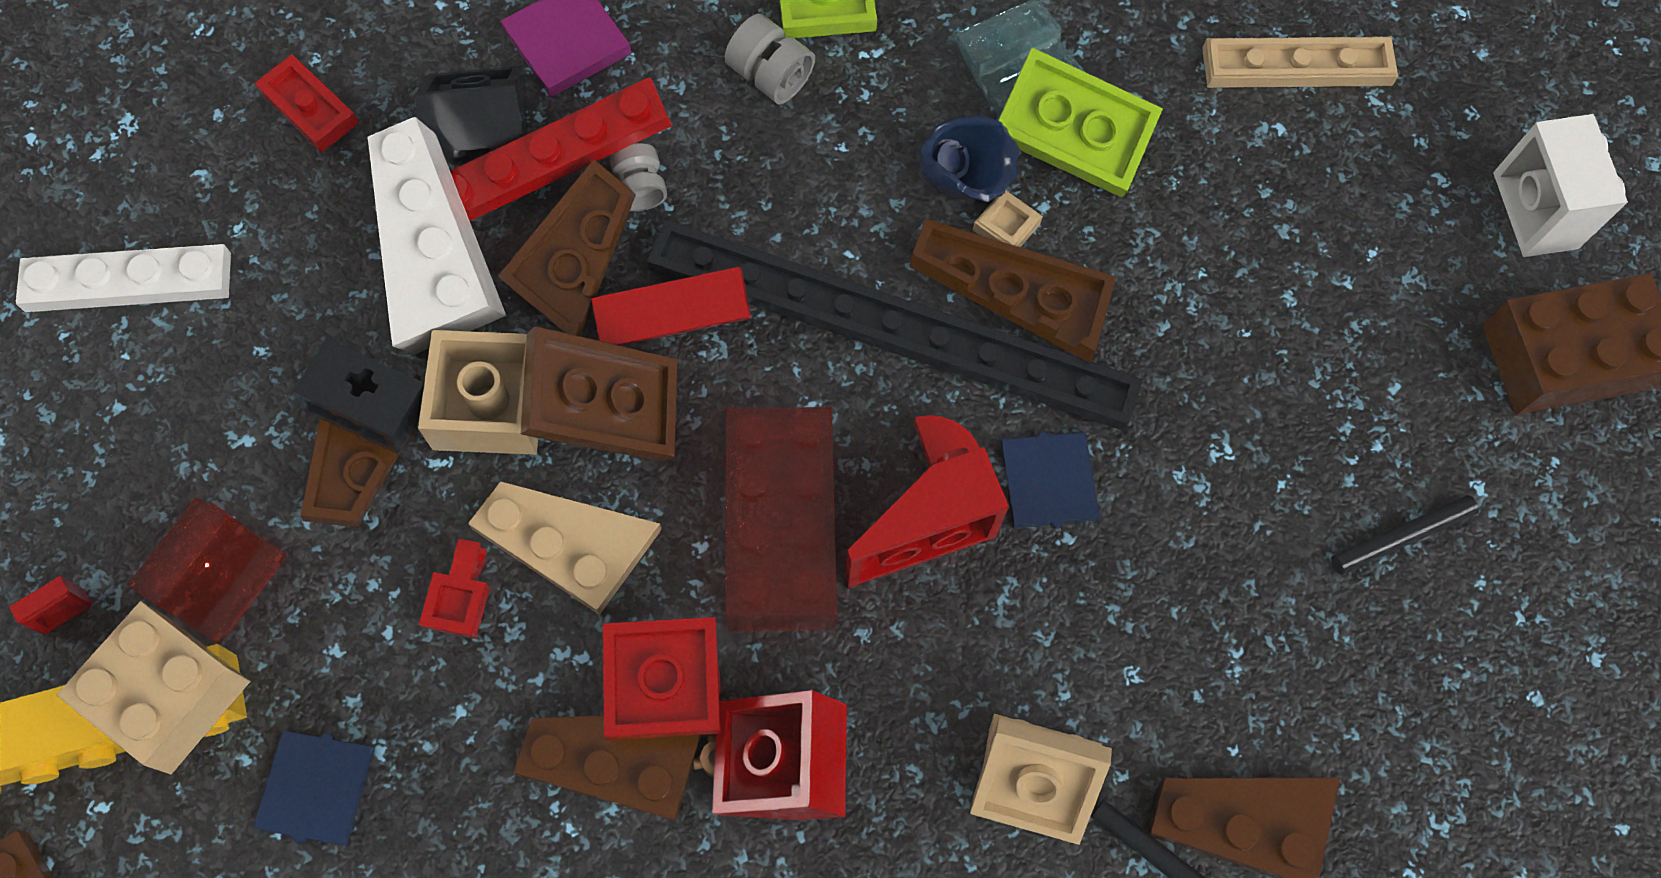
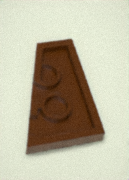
(344, 475)
(628, 772)
(1250, 822)

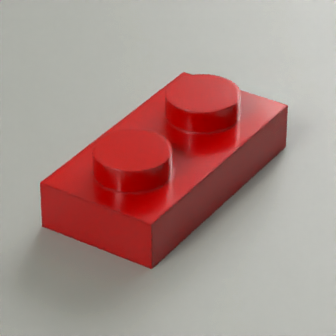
(306, 103)

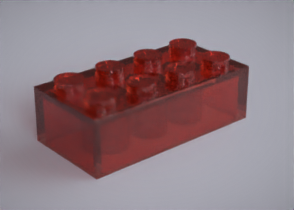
(780, 519)

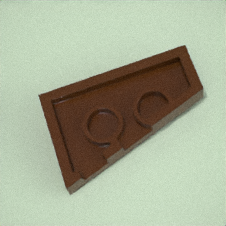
(571, 249)

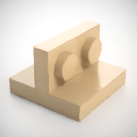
(1040, 779)

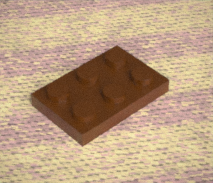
(599, 395)

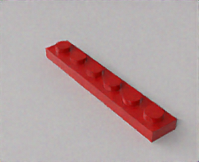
(560, 148)

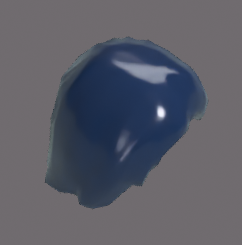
(970, 157)

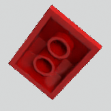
(941, 513)

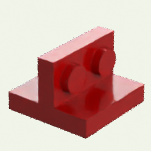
(661, 678)

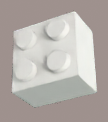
(1559, 185)

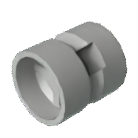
(764, 55)

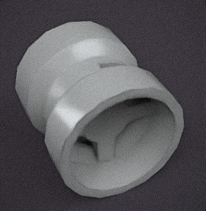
(637, 169)

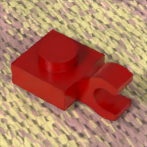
(458, 600)

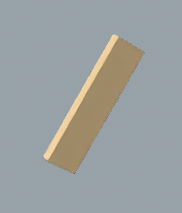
(1299, 62)

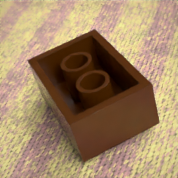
(1578, 343)

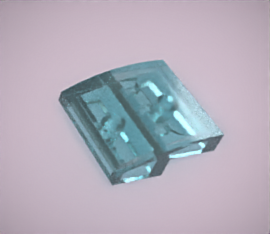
(1001, 45)

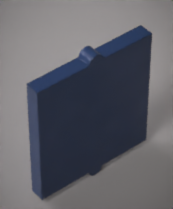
(1049, 480)
(314, 788)

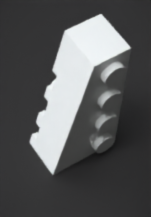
(426, 241)

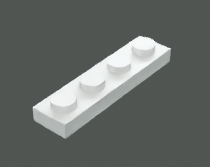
(123, 278)

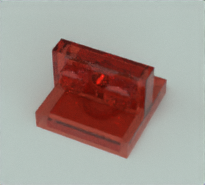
(207, 570)

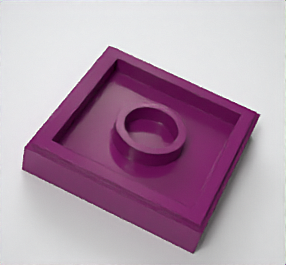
(565, 41)

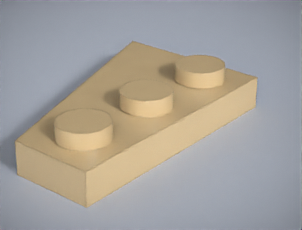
(566, 541)

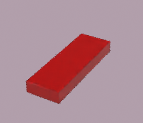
(672, 307)

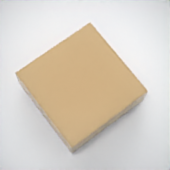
(1008, 220)

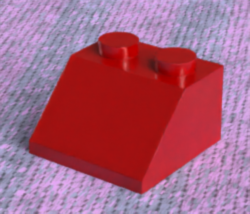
(781, 757)

